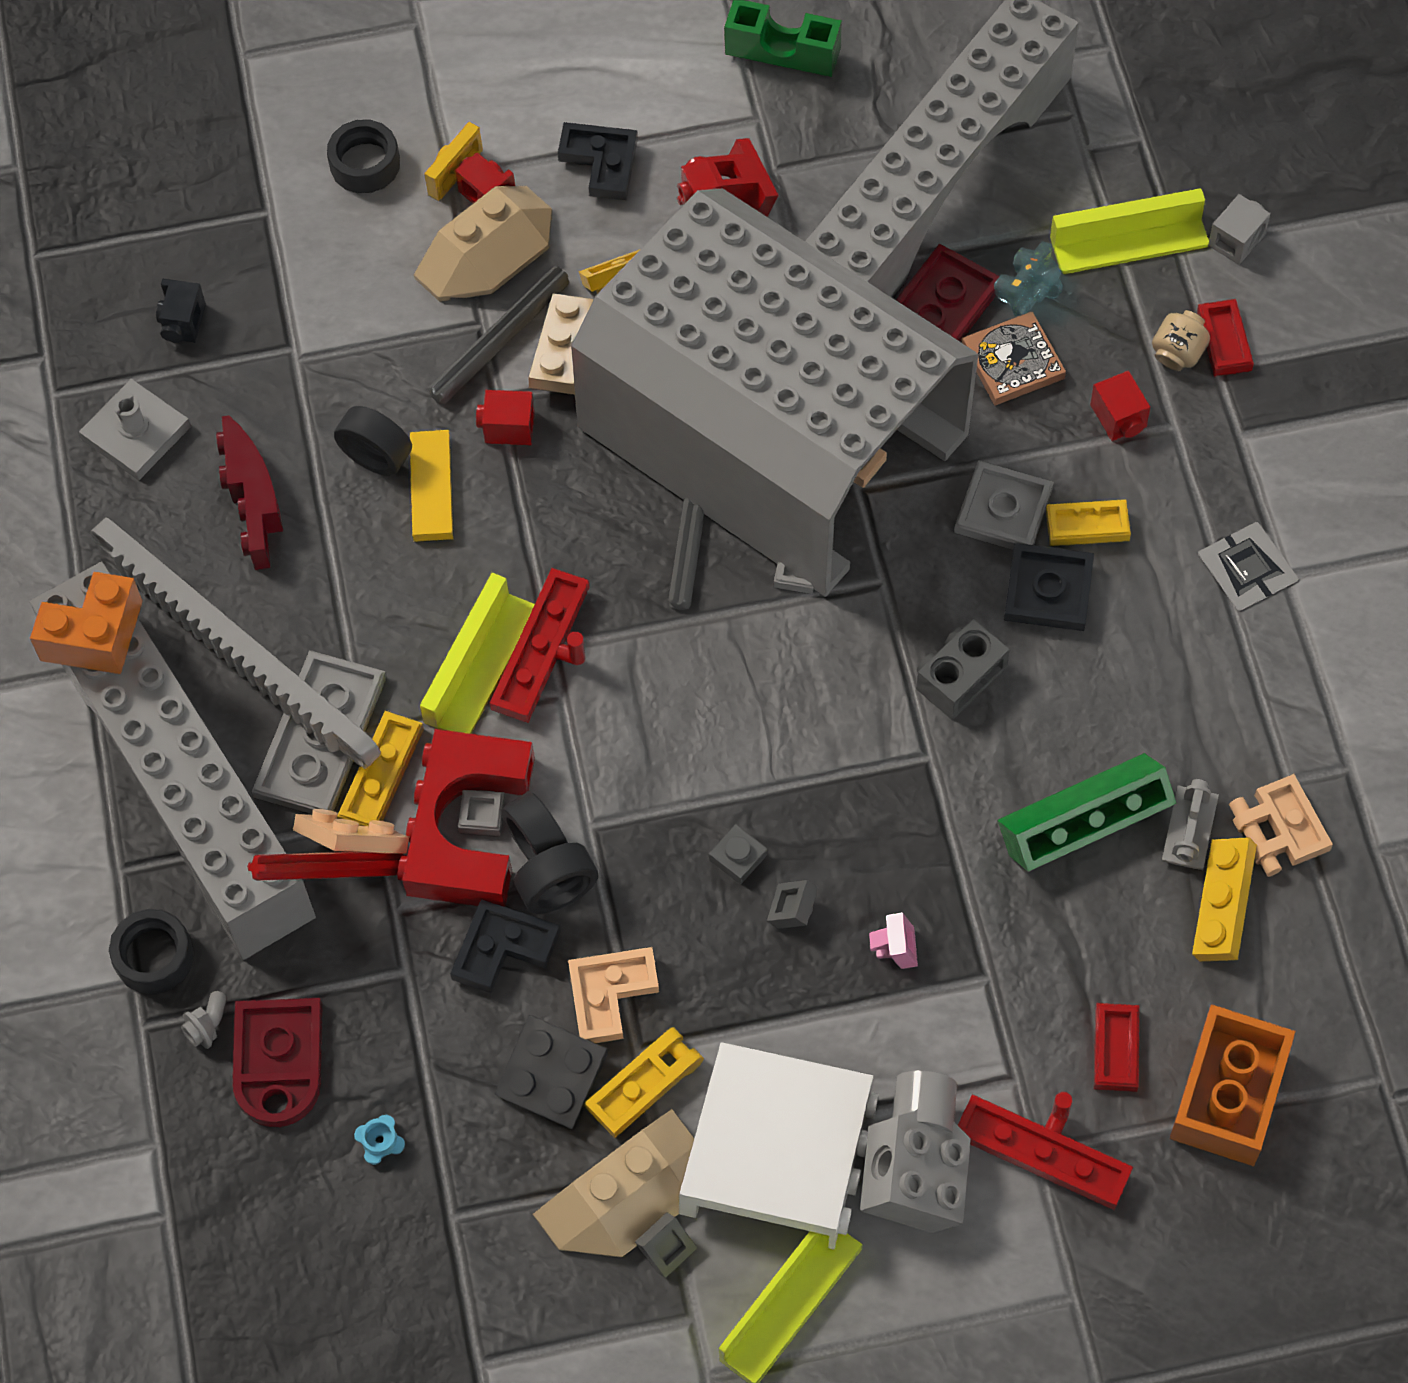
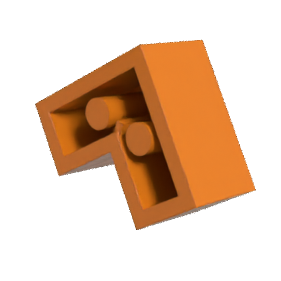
(90, 635)

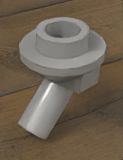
(201, 1024)

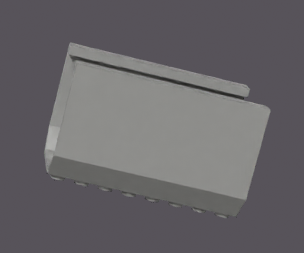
(761, 377)

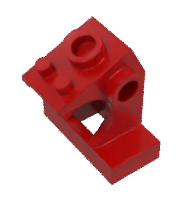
(746, 173)

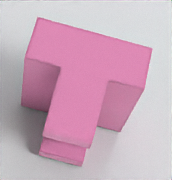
(896, 941)

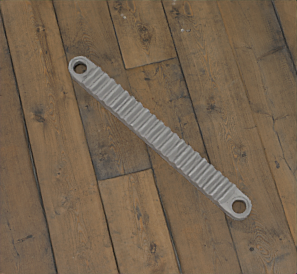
(235, 646)

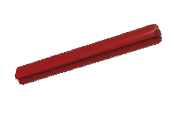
(323, 865)

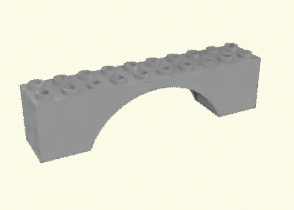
(997, 80)
(189, 785)

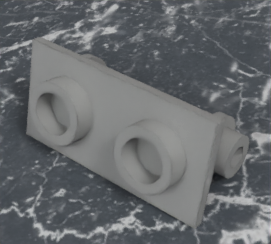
(1190, 825)

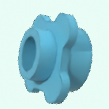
(371, 1130)

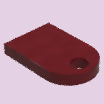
(277, 1054)

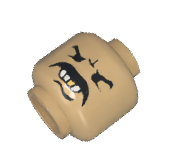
(1180, 340)

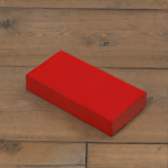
(1228, 341)
(1116, 1047)

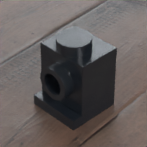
(180, 310)

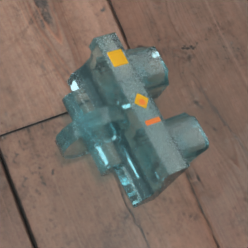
(1035, 279)

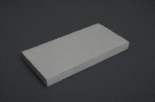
(298, 767)

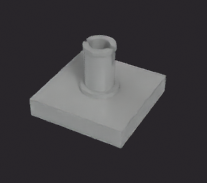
(135, 429)

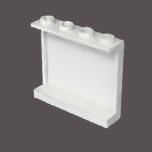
(779, 1141)

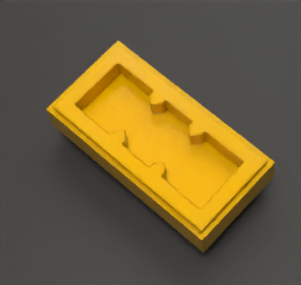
(442, 173)
(1088, 522)

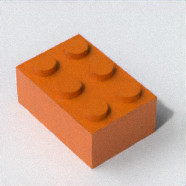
(1232, 1085)

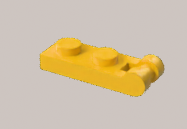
(642, 1082)

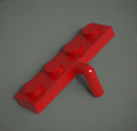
(542, 645)
(1045, 1149)

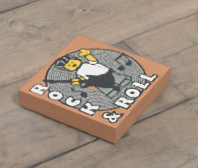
(1015, 358)

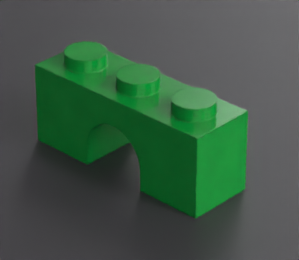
(757, 37)

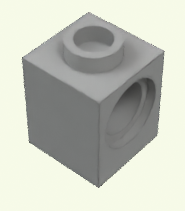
(1239, 229)

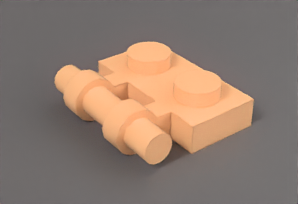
(1292, 820)

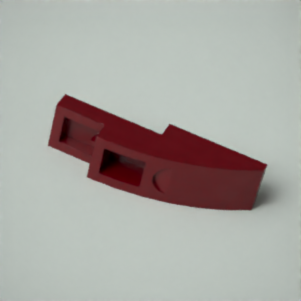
(250, 488)

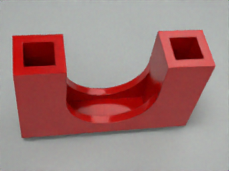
(455, 764)

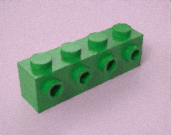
(1086, 811)

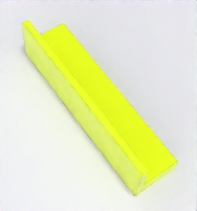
(1129, 231)
(476, 659)
(786, 1304)

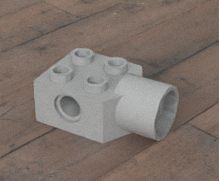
(918, 1156)

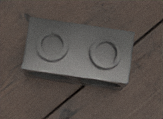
(970, 673)

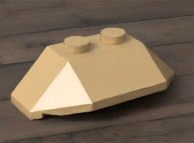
(486, 244)
(621, 1193)

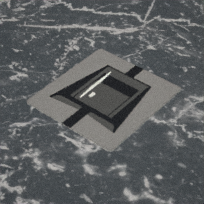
(1248, 566)

